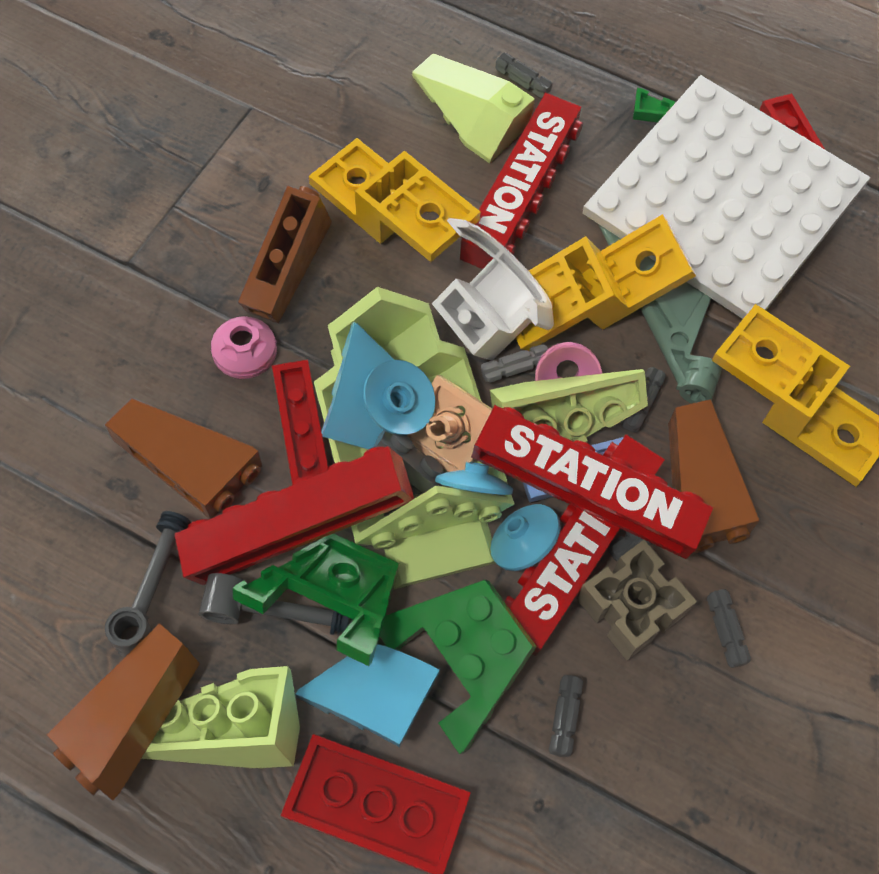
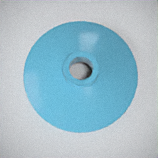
(410, 388)
(474, 479)
(525, 537)

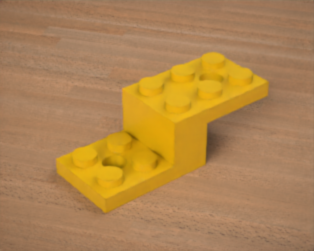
(393, 198)
(608, 281)
(804, 393)

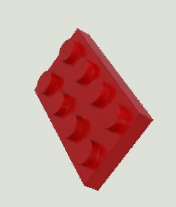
(376, 805)

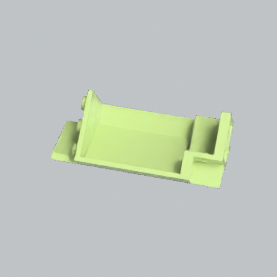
(445, 526)

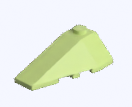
(479, 105)
(578, 403)
(234, 724)

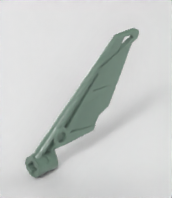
(675, 325)

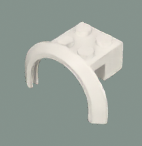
(496, 302)

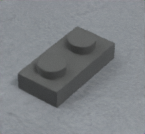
(419, 467)

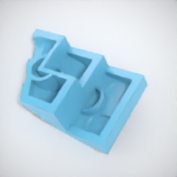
(347, 415)
(374, 696)

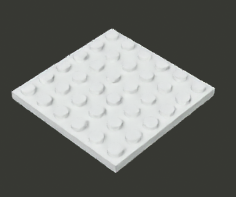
(736, 192)

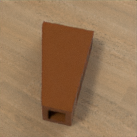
(285, 253)
(186, 456)
(707, 467)
(123, 713)

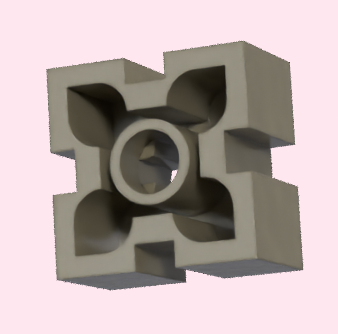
(635, 576)

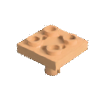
(449, 426)

